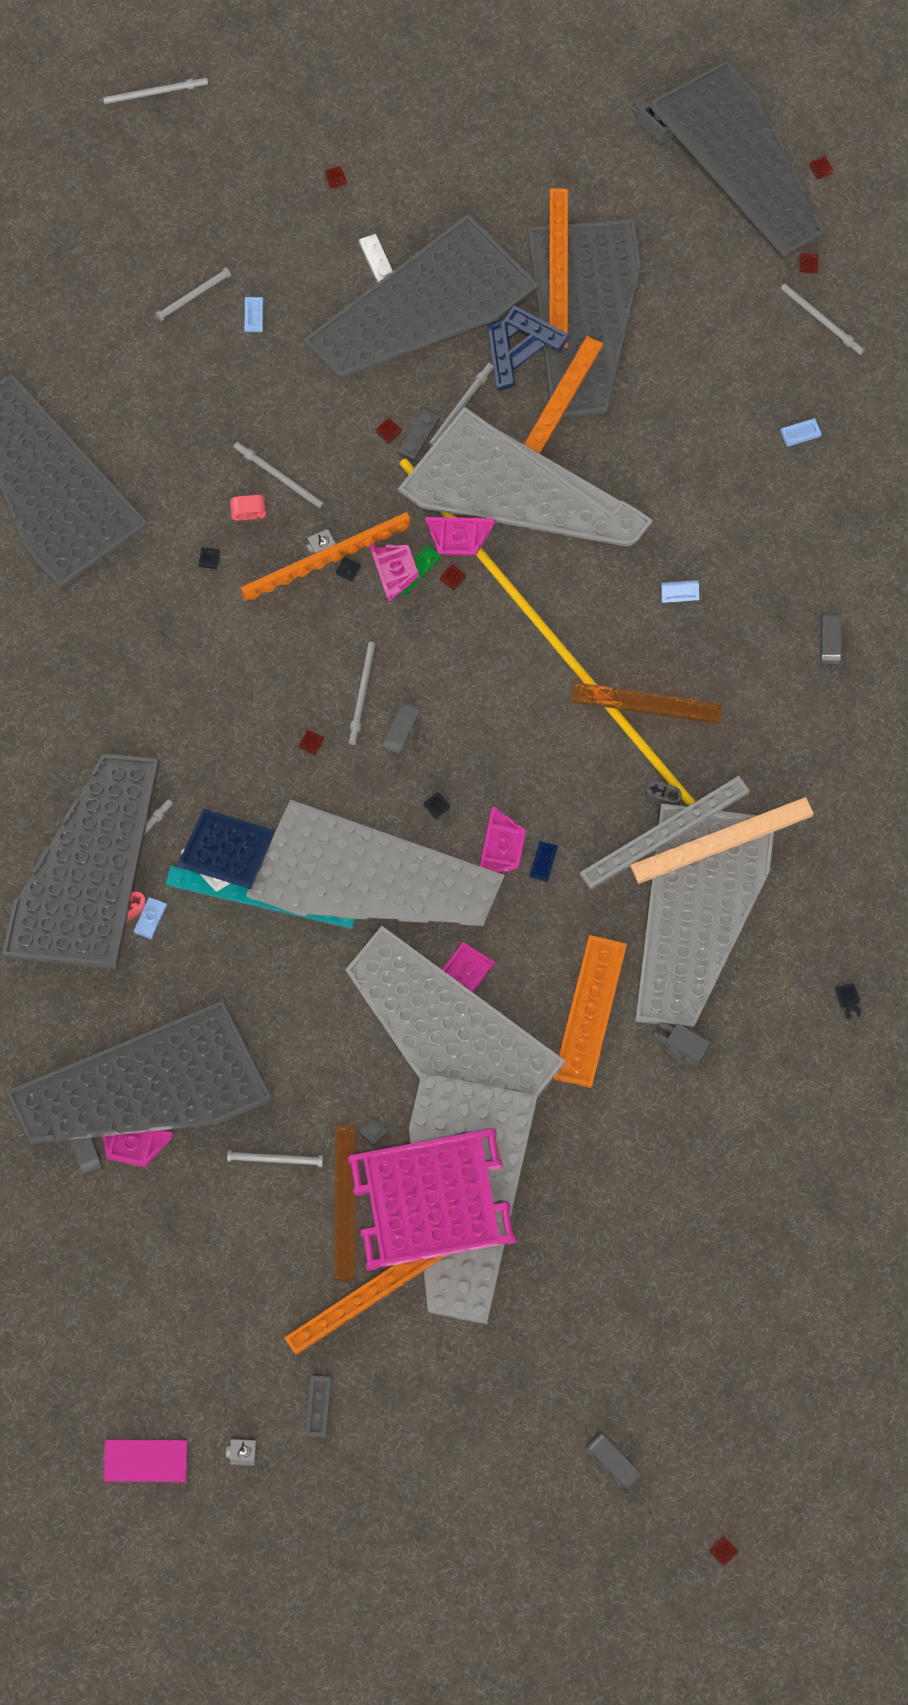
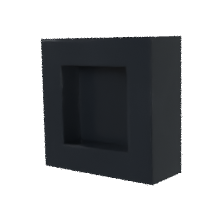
(209, 558)
(348, 569)
(436, 805)

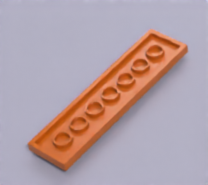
(590, 1010)

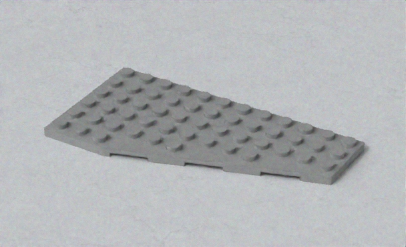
(361, 873)
(697, 920)
(444, 1024)
(444, 1107)

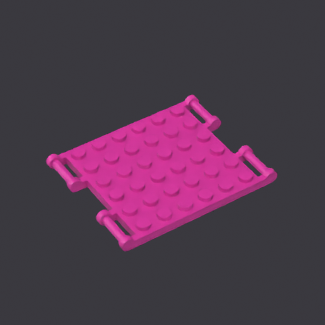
(431, 1199)

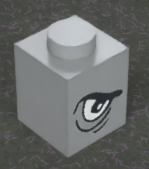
(319, 542)
(241, 1452)

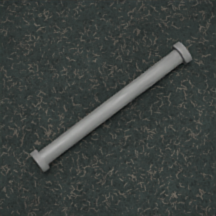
(202, 288)
(275, 1158)

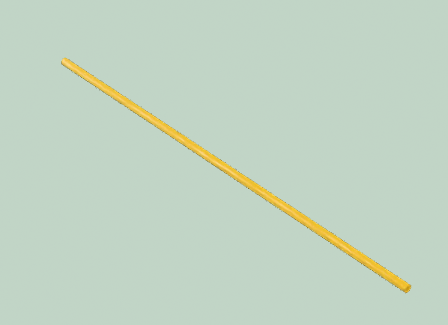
(571, 661)

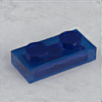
(543, 861)

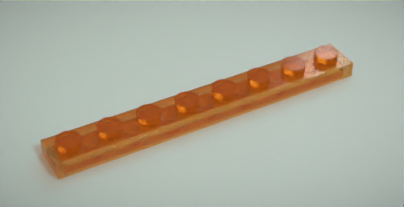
(645, 703)
(344, 1205)

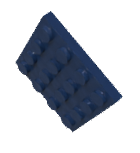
(226, 849)

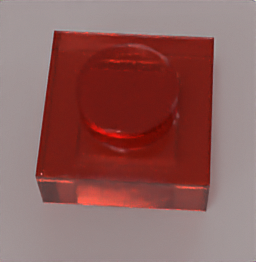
(821, 167)
(335, 177)
(808, 263)
(388, 430)
(452, 577)
(311, 742)
(723, 1551)

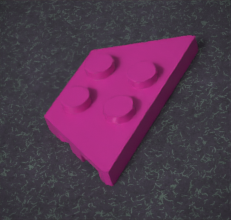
(459, 535)
(395, 568)
(502, 843)
(136, 1148)

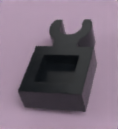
(848, 997)

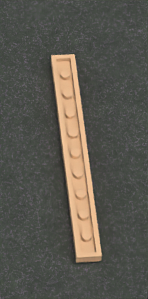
(721, 840)

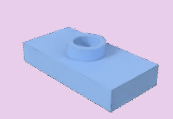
(253, 314)
(800, 432)
(680, 591)
(150, 918)

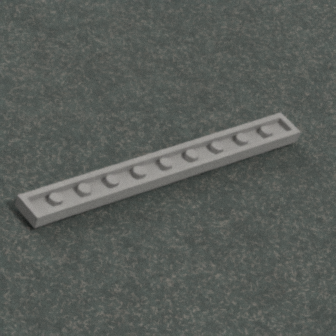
(664, 833)

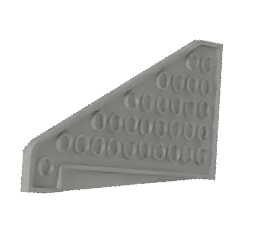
(490, 475)

